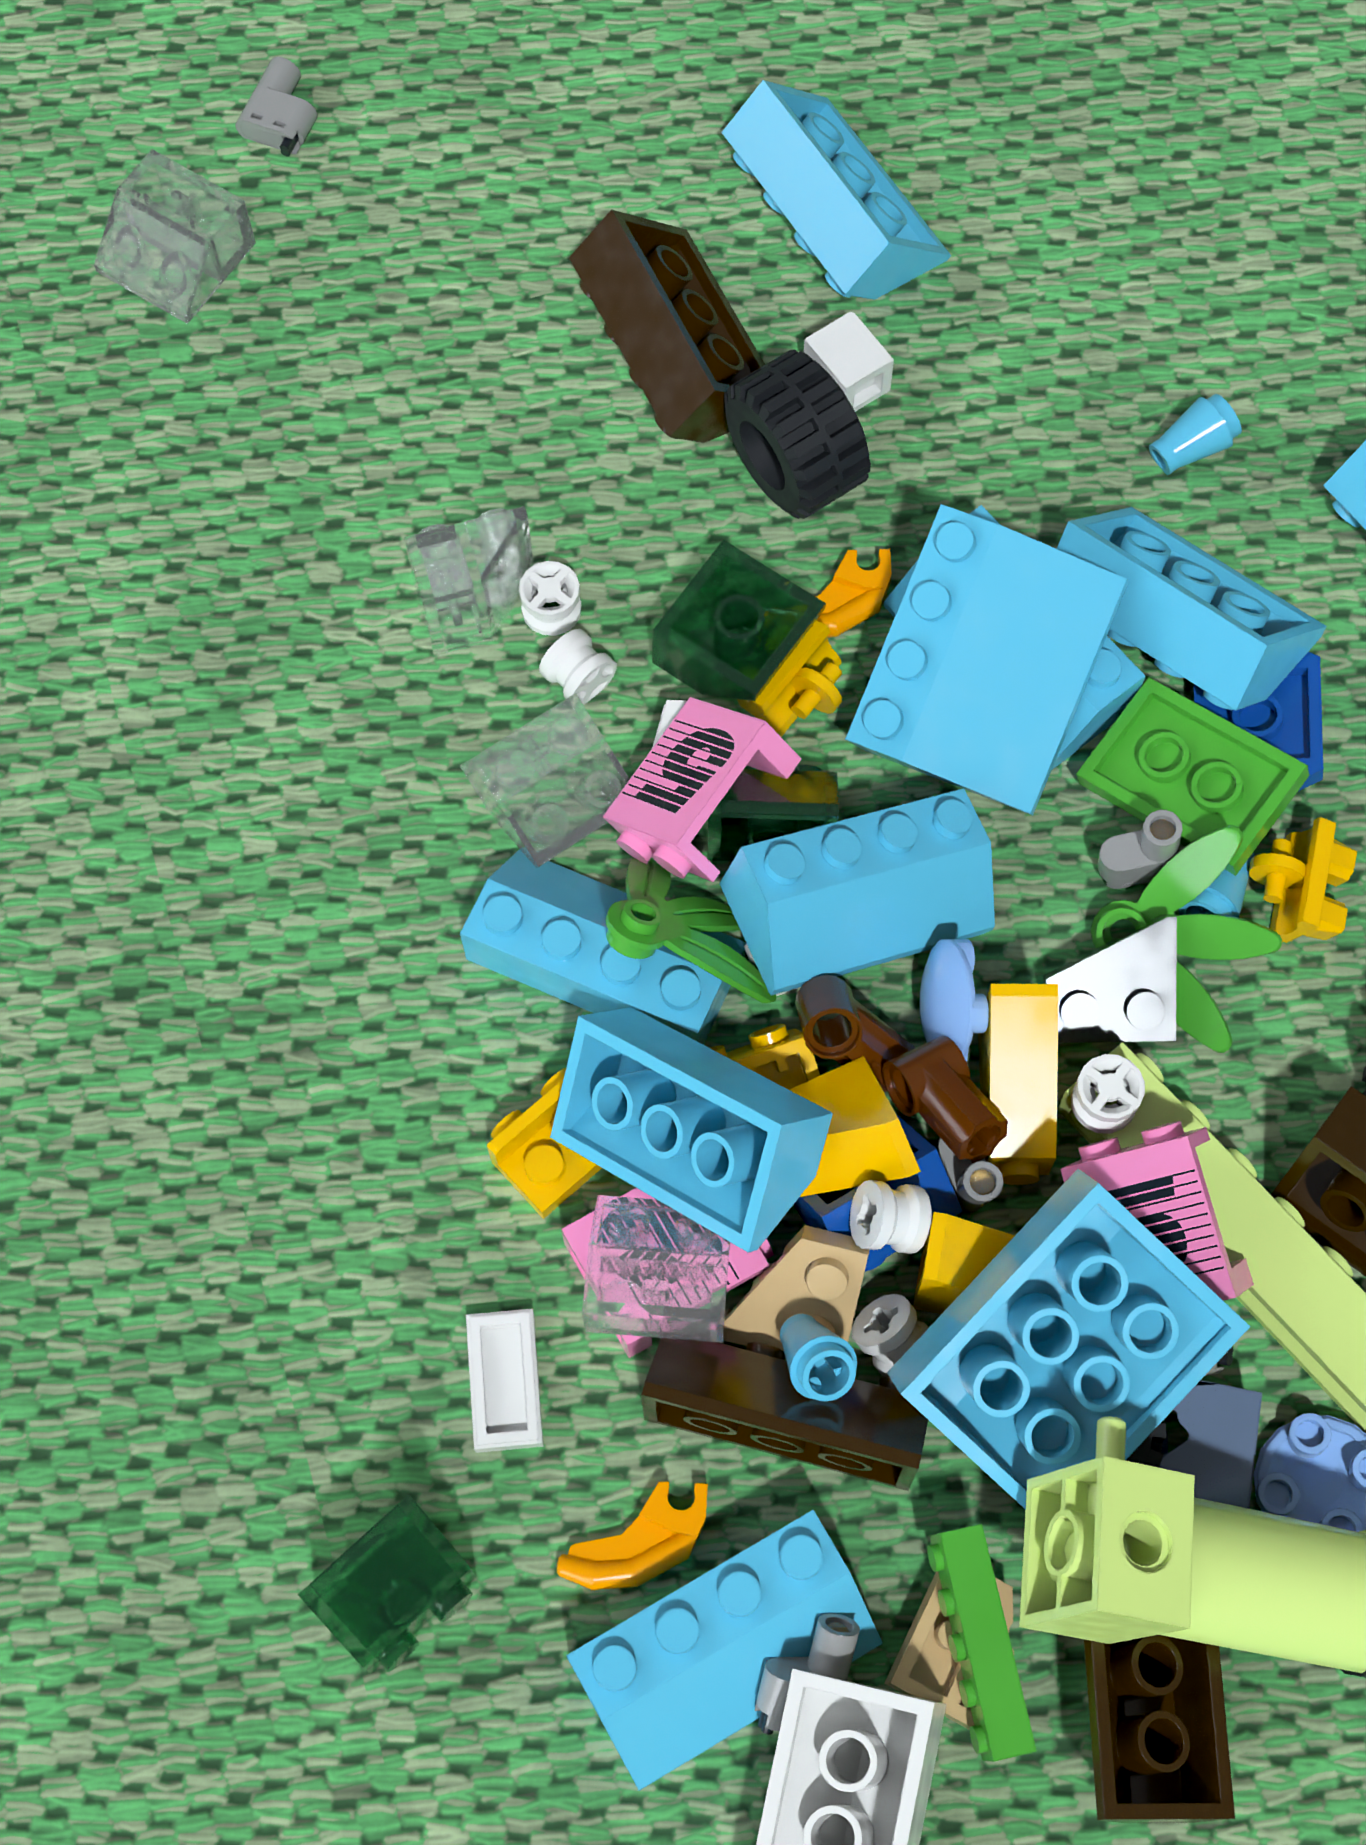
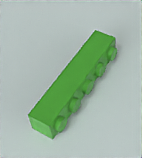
(981, 1644)

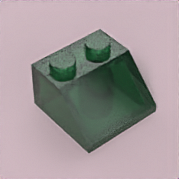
(733, 626)
(770, 806)
(390, 1587)

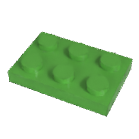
(1194, 764)

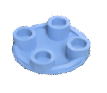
(949, 995)
(1314, 1472)

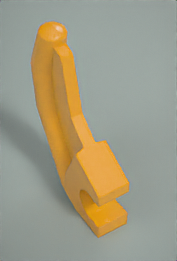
(855, 592)
(646, 1549)

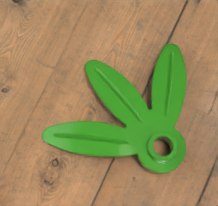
(650, 921)
(1197, 934)

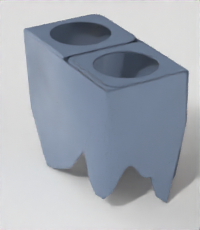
(1220, 1442)

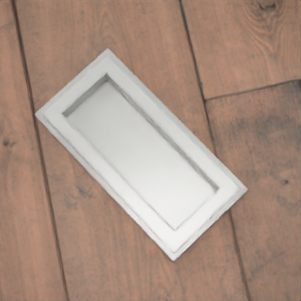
(504, 1380)

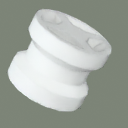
(550, 583)
(577, 666)
(1114, 1080)
(890, 1217)
(887, 1330)

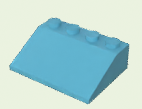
(986, 659)
(1065, 1330)

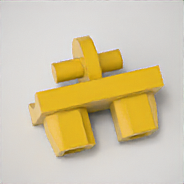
(801, 683)
(1297, 880)

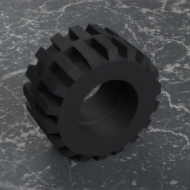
(797, 434)

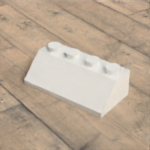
(850, 1765)

